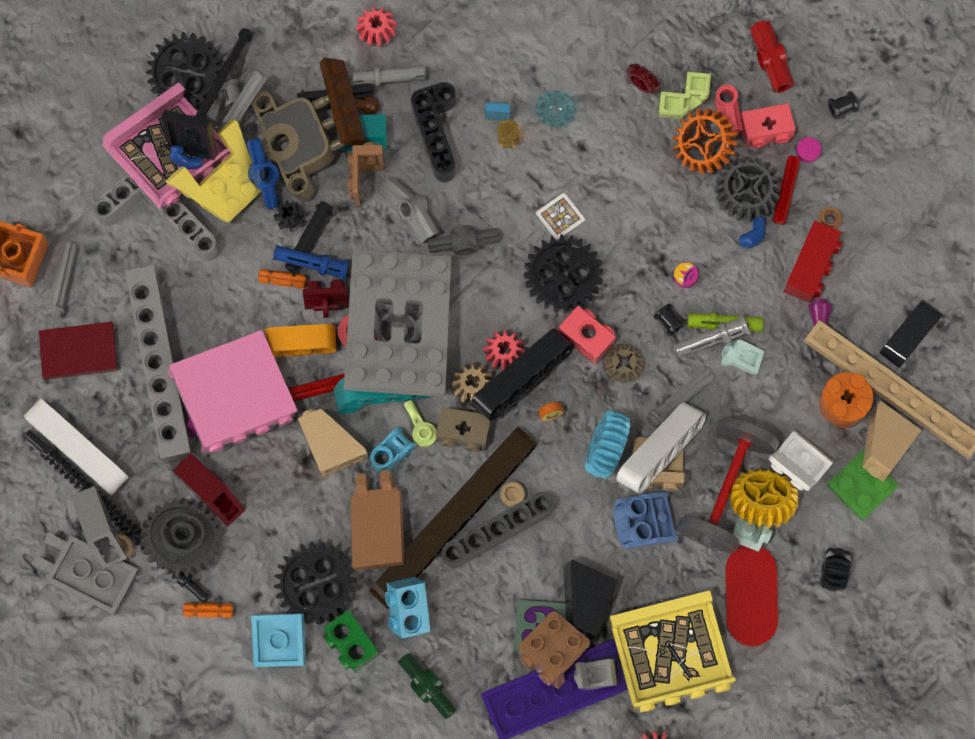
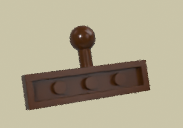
(344, 104)

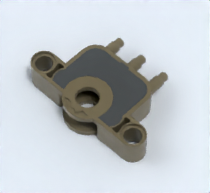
(307, 137)

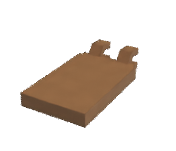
(377, 524)

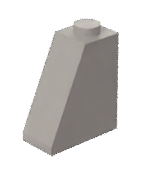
(98, 527)

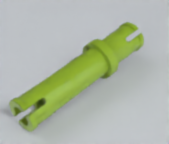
(698, 321)

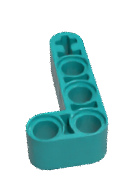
(352, 401)

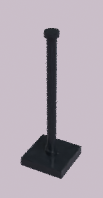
(196, 132)

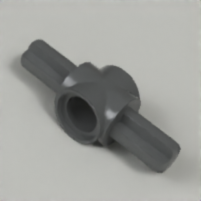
(463, 240)

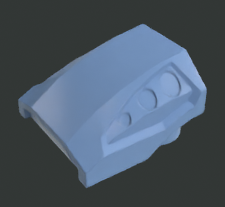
(644, 520)

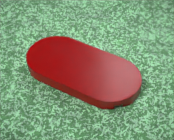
(751, 596)

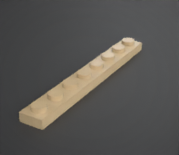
(893, 389)

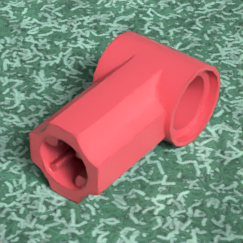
(731, 108)

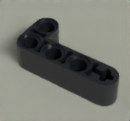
(435, 134)

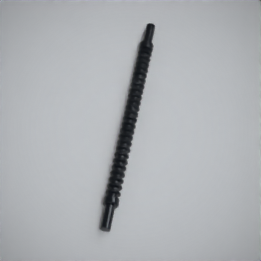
(48, 452)

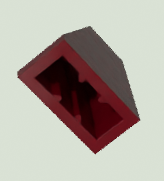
(209, 489)

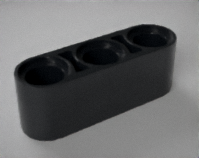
(910, 333)

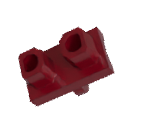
(325, 298)

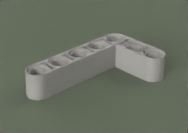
(178, 223)

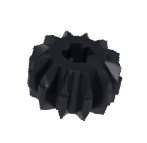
(835, 569)

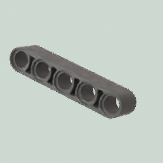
(504, 519)

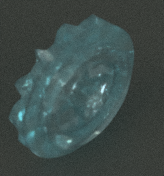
(547, 101)

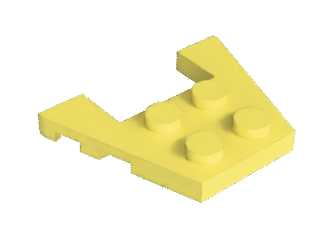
(228, 185)

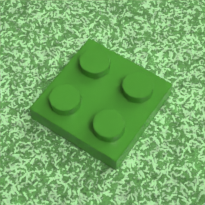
(859, 489)

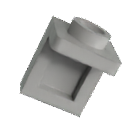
(595, 674)

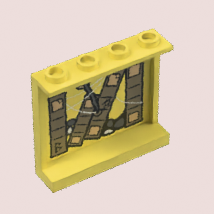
(671, 651)

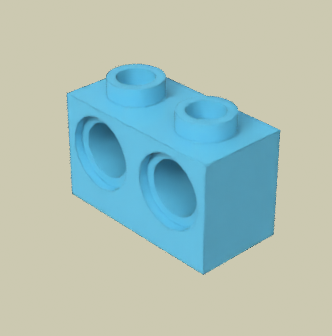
(414, 605)

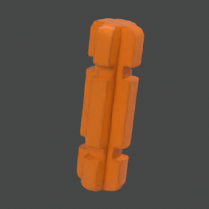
(282, 278)
(208, 610)

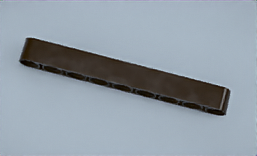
(458, 511)

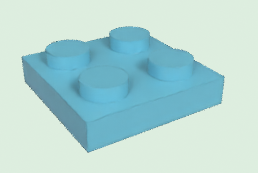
(278, 640)

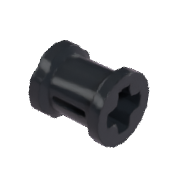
(843, 105)
(669, 319)

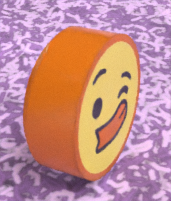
(550, 411)

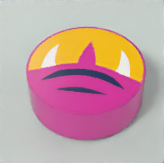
(685, 275)

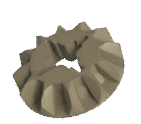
(623, 373)

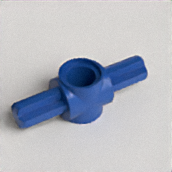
(259, 163)

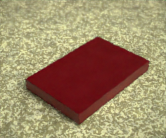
(78, 350)

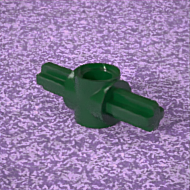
(427, 686)

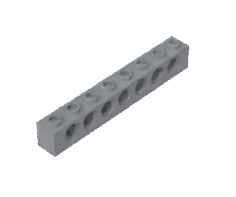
(147, 280)

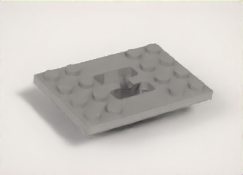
(398, 364)

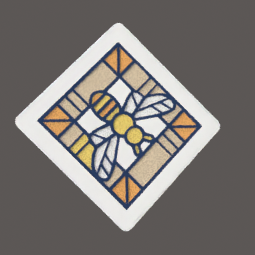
(560, 216)

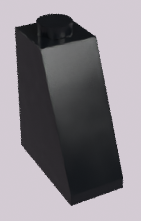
(586, 597)

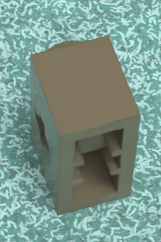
(451, 423)

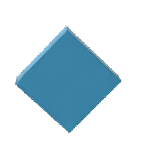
(497, 111)

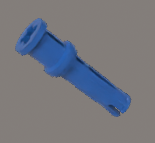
(322, 264)

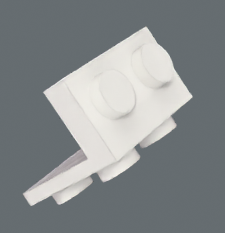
(800, 461)

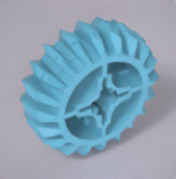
(607, 444)

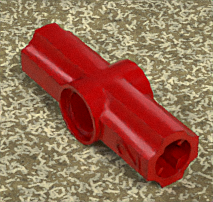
(771, 56)

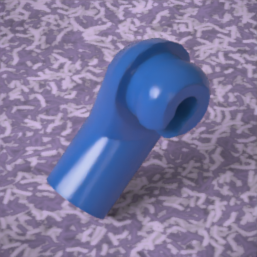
(182, 160)
(754, 236)

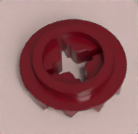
(643, 79)

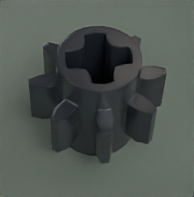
(288, 209)

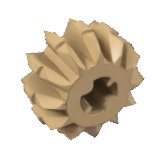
(462, 381)

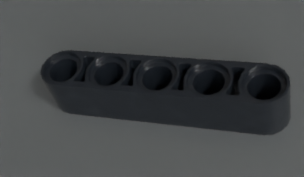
(522, 374)

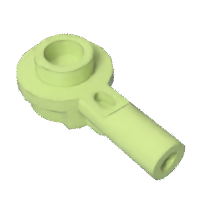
(424, 433)

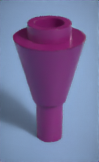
(820, 311)

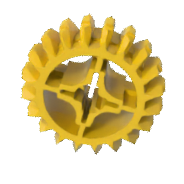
(764, 498)

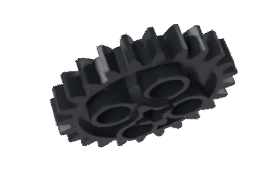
(190, 51)
(548, 287)
(308, 561)

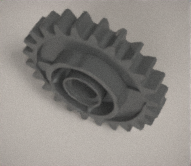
(177, 554)

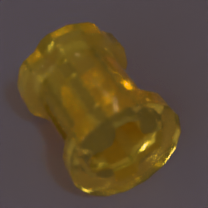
(508, 126)

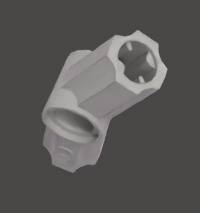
(410, 208)

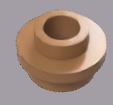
(830, 212)

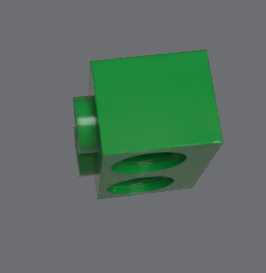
(355, 639)

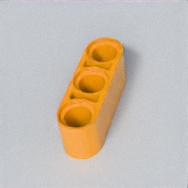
(301, 340)

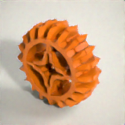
(702, 131)

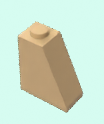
(886, 440)
(330, 443)

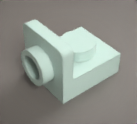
(742, 356)
(751, 535)

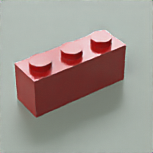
(813, 262)

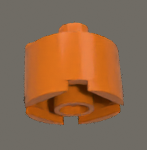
(852, 387)

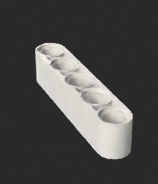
(76, 446)
(661, 447)

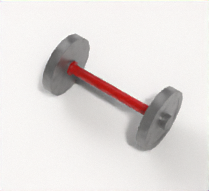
(746, 437)

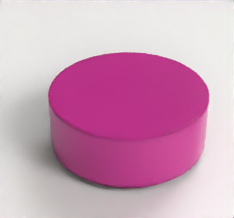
(808, 150)

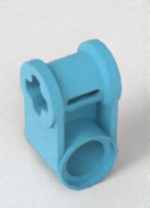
(395, 447)

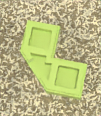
(679, 104)

